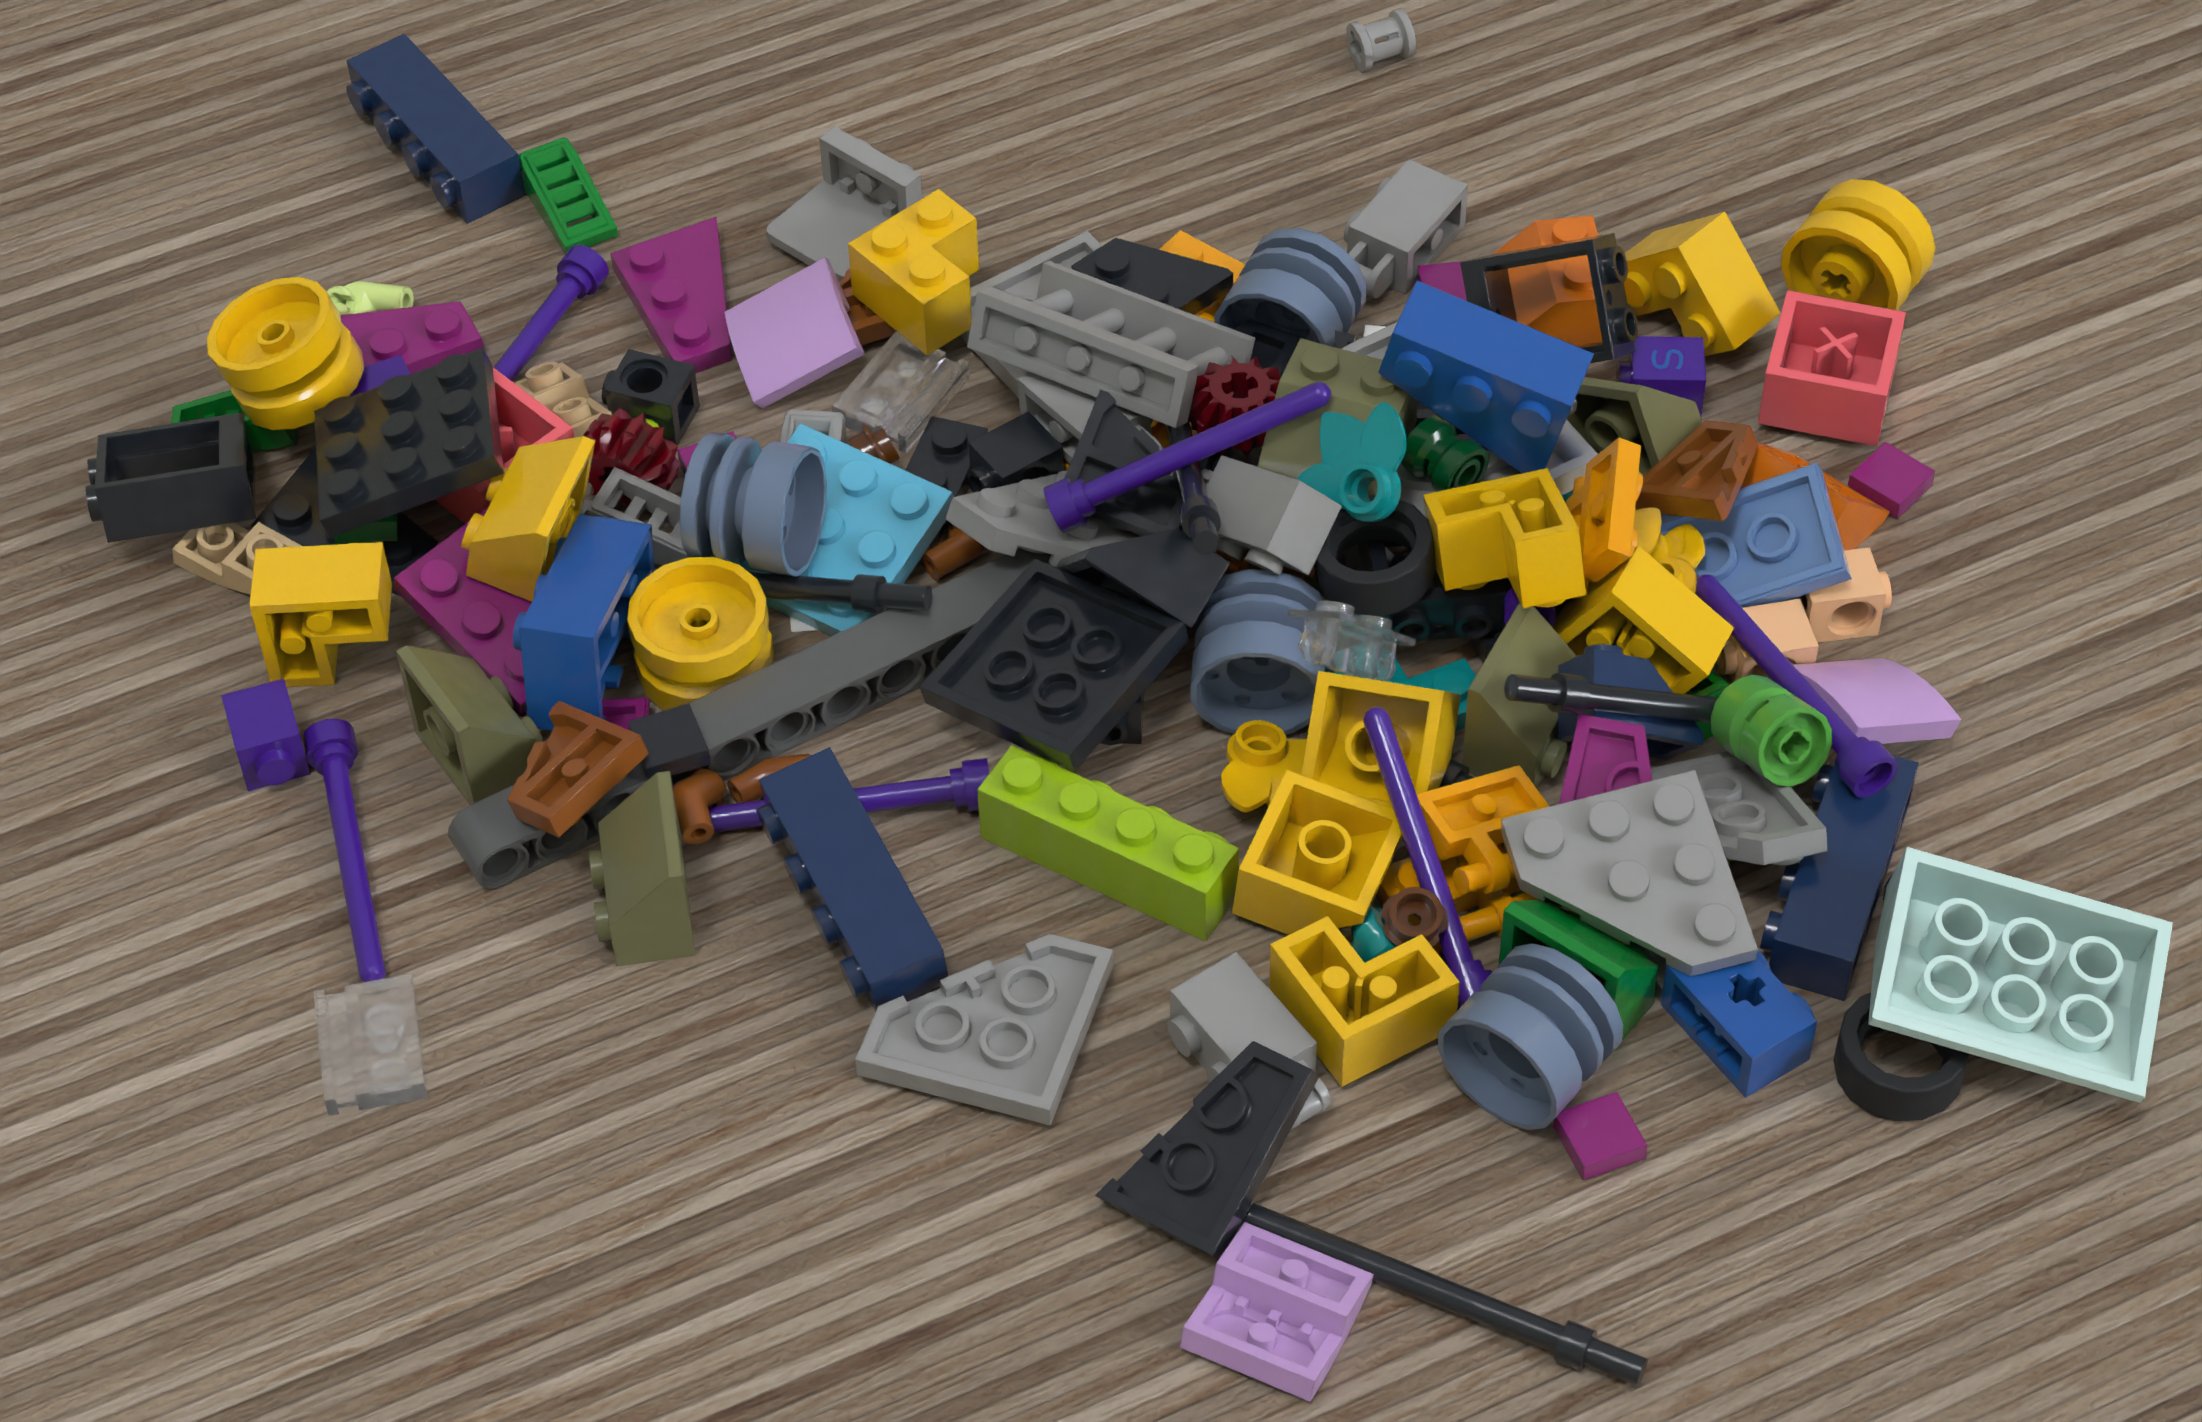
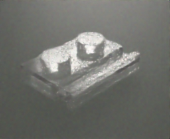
(901, 391)
(370, 1045)

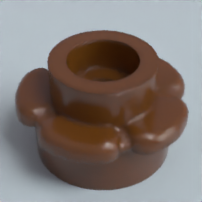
(875, 444)
(1414, 902)

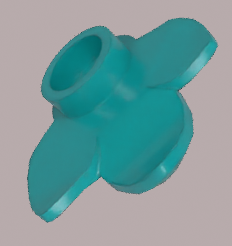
(1355, 456)

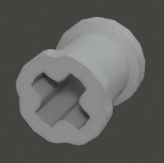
(1398, 31)

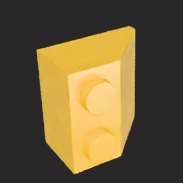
(528, 514)
(1339, 745)
(1315, 857)

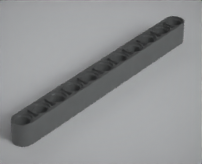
(764, 714)

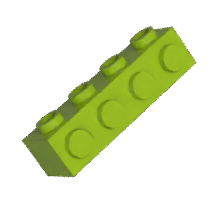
(1109, 842)

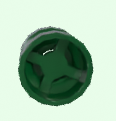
(1443, 457)

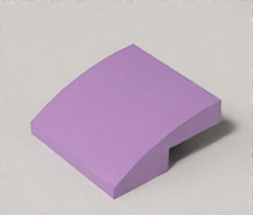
(792, 333)
(1882, 700)
(1276, 1311)

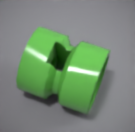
(1771, 730)

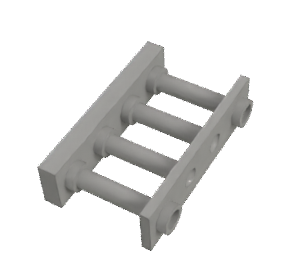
(1105, 340)

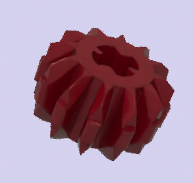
(1229, 392)
(631, 447)

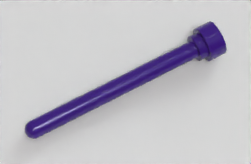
(578, 275)
(1076, 500)
(332, 751)
(1862, 763)
(958, 787)
(1422, 849)

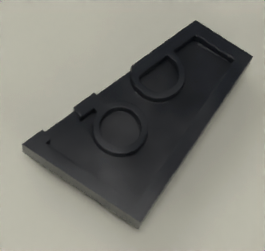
(1217, 1155)

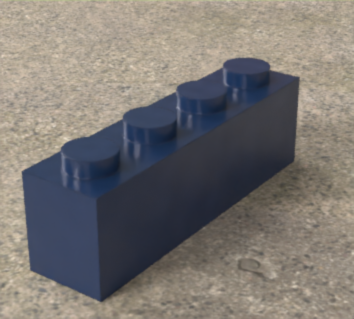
(434, 129)
(852, 880)
(1837, 891)

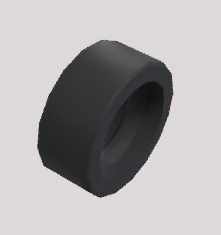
(1385, 589)
(1887, 1093)

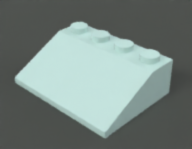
(2019, 973)

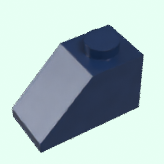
(1609, 666)

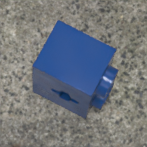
(1742, 1021)

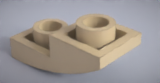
(563, 393)
(226, 553)

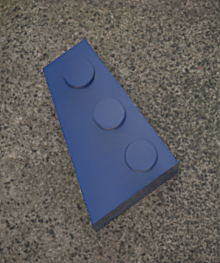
(1486, 374)
(581, 615)

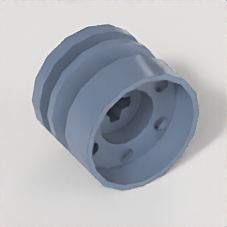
(1298, 286)
(754, 503)
(1250, 654)
(1530, 1036)

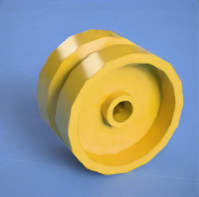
(1860, 246)
(284, 352)
(697, 629)

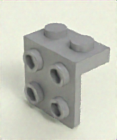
(856, 195)

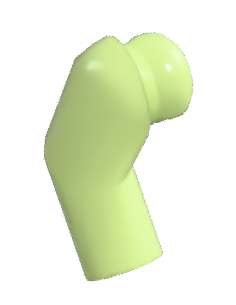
(370, 297)

